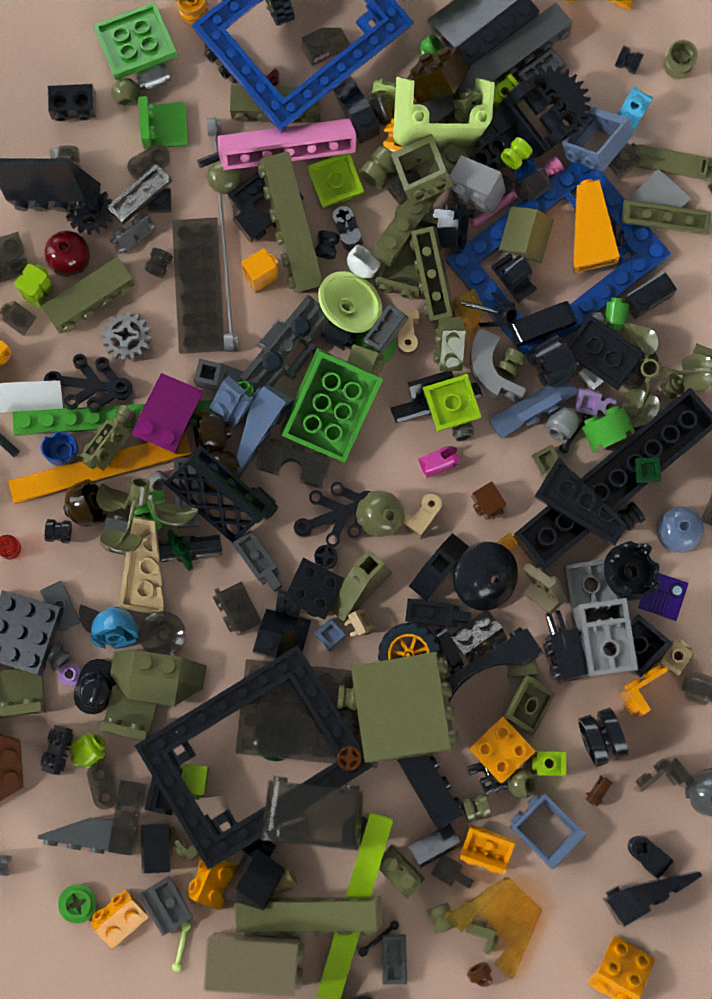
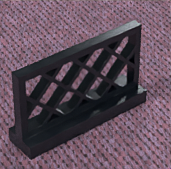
(226, 486)

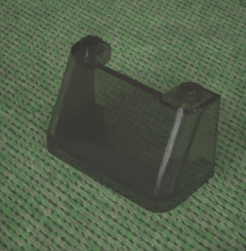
(313, 814)

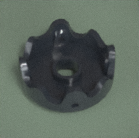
(643, 570)

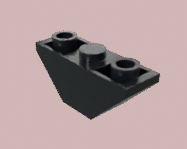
(438, 567)

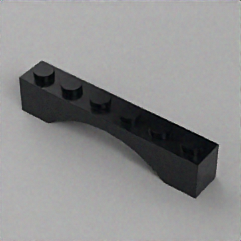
(516, 650)

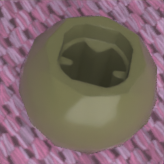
(125, 91)
(522, 783)

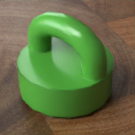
(431, 44)

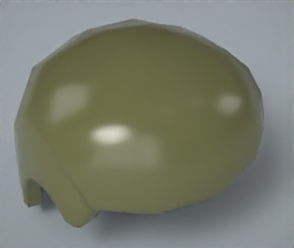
(223, 181)

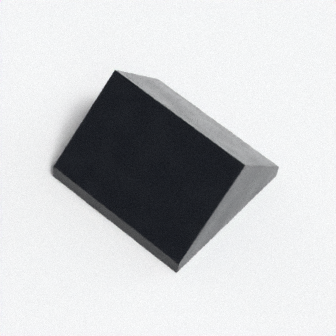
(648, 645)
(254, 880)

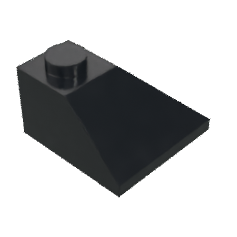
(280, 634)

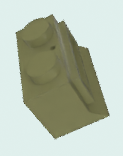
(400, 871)

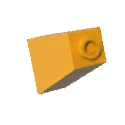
(593, 231)

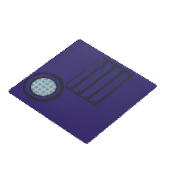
(666, 599)

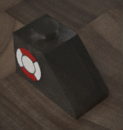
(324, 44)

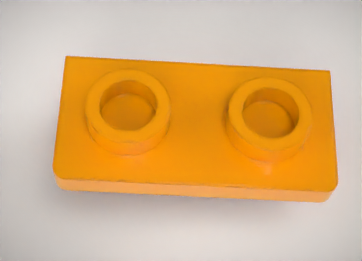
(487, 849)
(211, 883)
(118, 919)

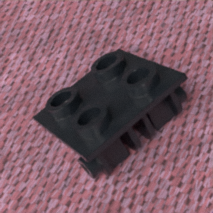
(313, 589)
(51, 759)

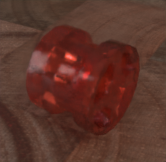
(7, 543)

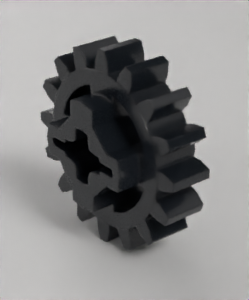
(81, 218)

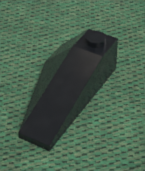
(633, 901)

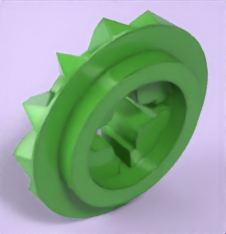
(67, 898)

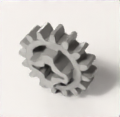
(125, 345)

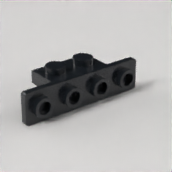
(418, 404)

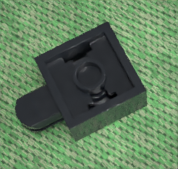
(564, 651)

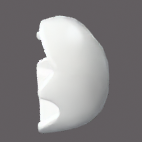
(362, 262)

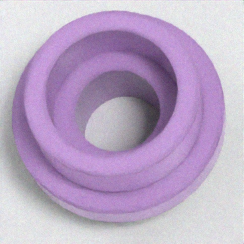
(62, 674)

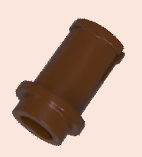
(599, 791)

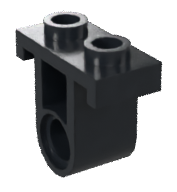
(453, 225)
(515, 276)

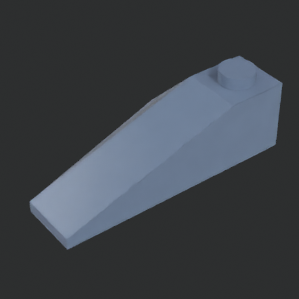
(265, 412)

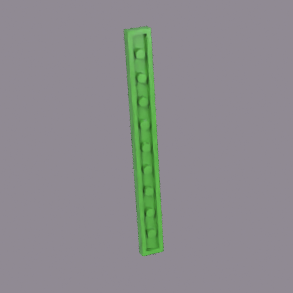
(79, 419)

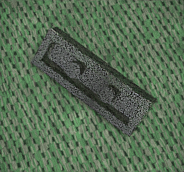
(139, 194)

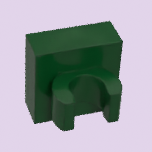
(647, 470)

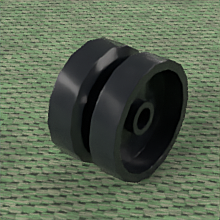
(603, 737)

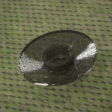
(150, 633)

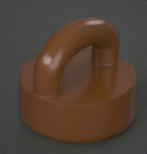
(480, 972)

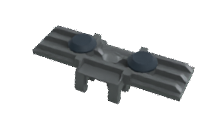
(280, 341)

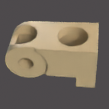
(406, 340)
(424, 517)

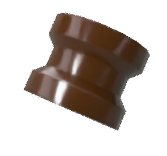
(349, 754)

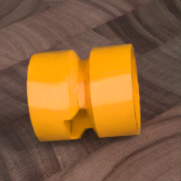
(192, 10)

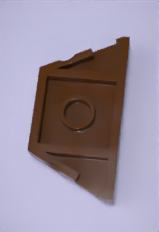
(10, 766)

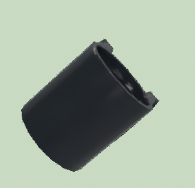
(652, 857)

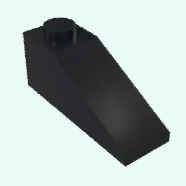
(357, 109)

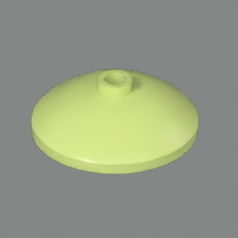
(349, 302)

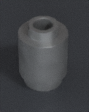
(153, 77)

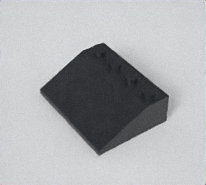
(481, 24)
(47, 185)

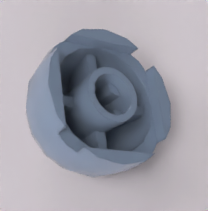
(680, 529)

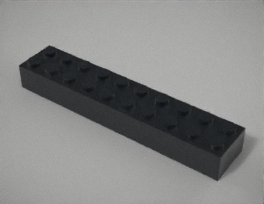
(614, 478)

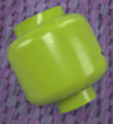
(87, 750)

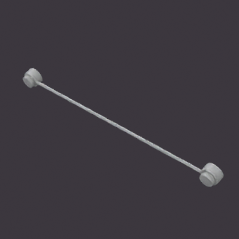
(230, 340)

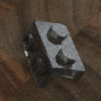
(478, 635)

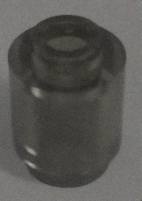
(382, 107)

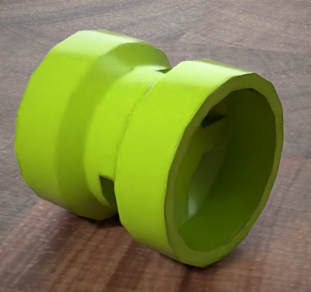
(516, 153)

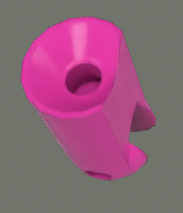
(439, 461)

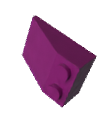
(167, 413)

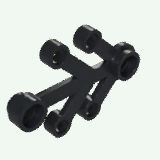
(93, 384)
(340, 514)

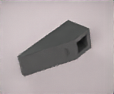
(211, 374)
(87, 832)

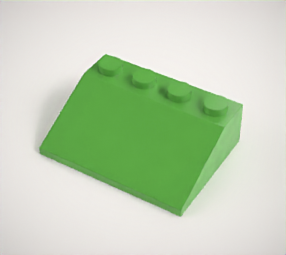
(330, 405)

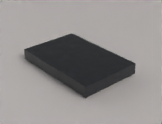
(604, 352)

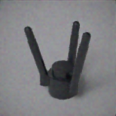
(504, 313)

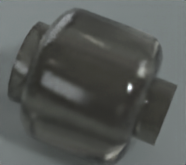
(698, 688)

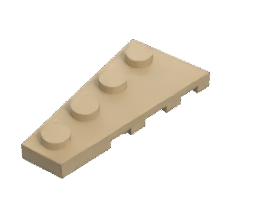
(142, 571)

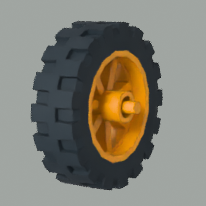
(404, 630)

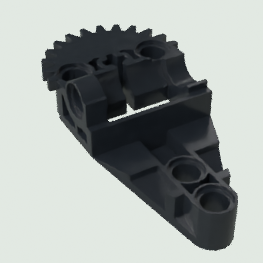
(511, 123)

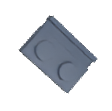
(231, 402)

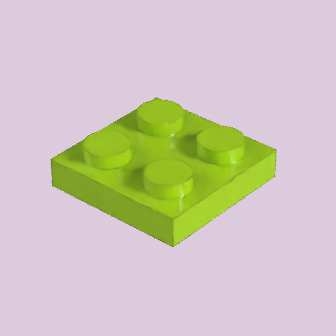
(335, 180)
(452, 402)

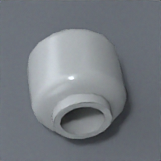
(562, 423)

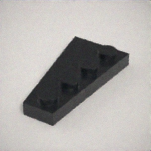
(573, 499)

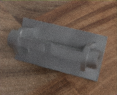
(139, 227)

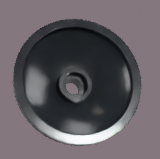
(475, 571)

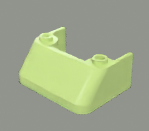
(413, 124)

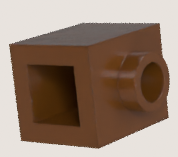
(488, 501)

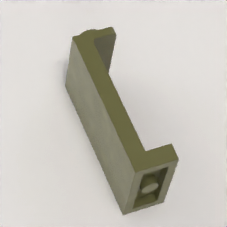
(402, 274)

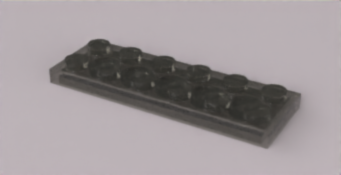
(198, 285)

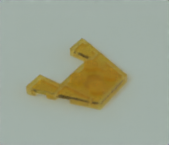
(507, 912)

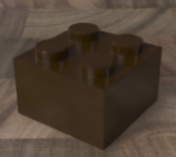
(438, 73)

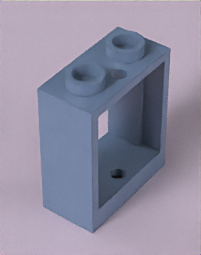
(604, 121)
(564, 848)

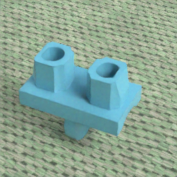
(635, 106)

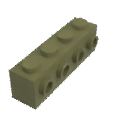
(433, 273)

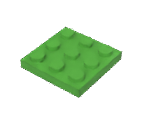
(135, 41)

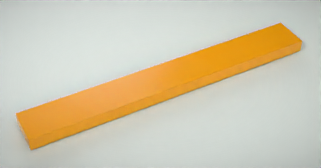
(65, 476)

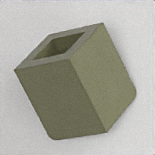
(520, 671)

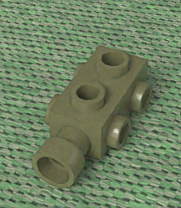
(109, 444)

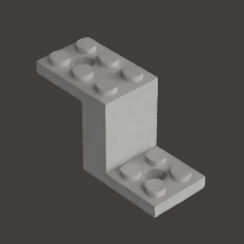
(600, 619)

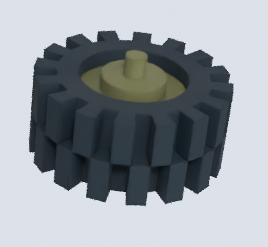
(281, 11)

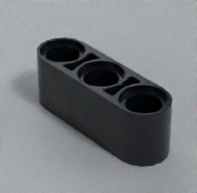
(542, 324)

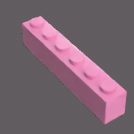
(301, 141)

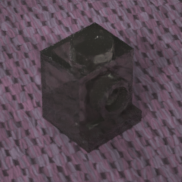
(621, 166)
(396, 188)

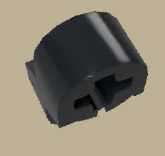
(343, 220)

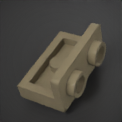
(543, 590)

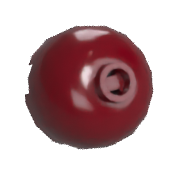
(67, 253)

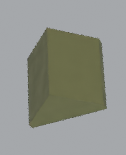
(526, 233)
(528, 705)

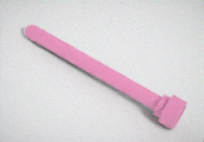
(553, 166)

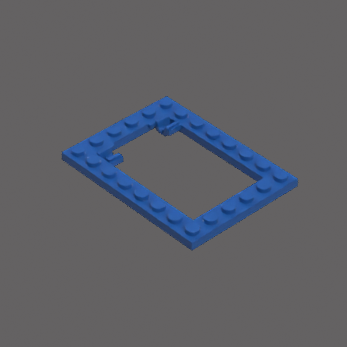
(390, 24)
(640, 242)

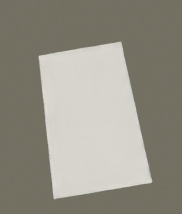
(30, 396)

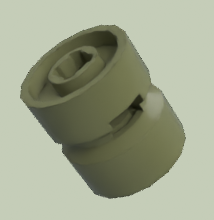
(680, 59)
(377, 170)

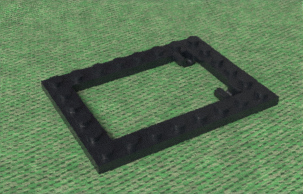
(163, 763)

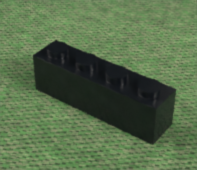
(432, 789)

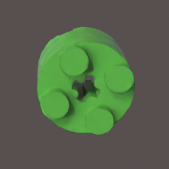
(608, 428)

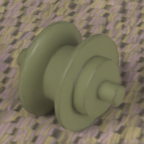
(672, 386)

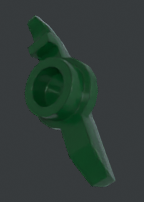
(180, 549)

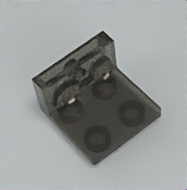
(238, 608)
(676, 774)

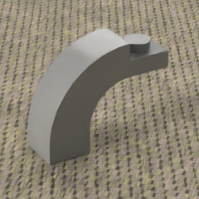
(484, 371)

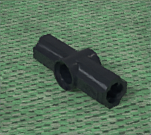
(199, 547)

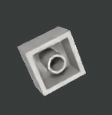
(477, 185)

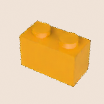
(260, 269)

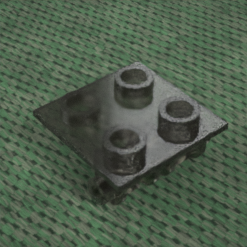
(11, 257)

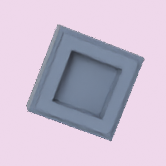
(330, 634)

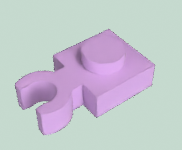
(591, 401)

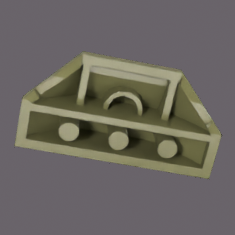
(156, 677)

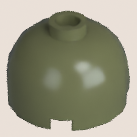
(380, 513)

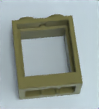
(414, 155)

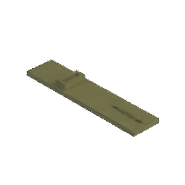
(675, 162)

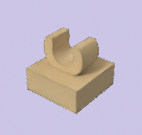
(361, 621)

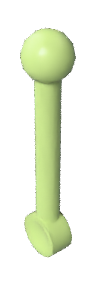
(185, 927)

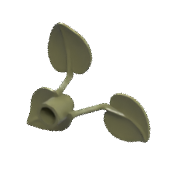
(642, 406)
(115, 500)

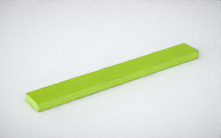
(360, 885)

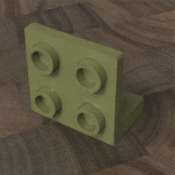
(20, 693)
(128, 717)

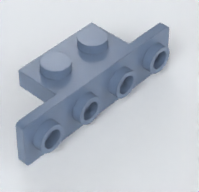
(532, 407)

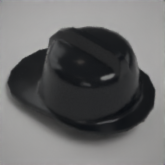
(94, 687)

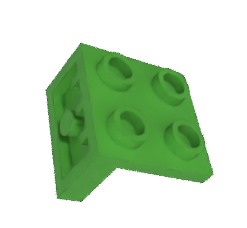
(162, 124)

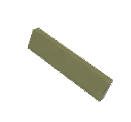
(666, 217)

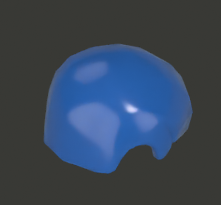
(59, 448)

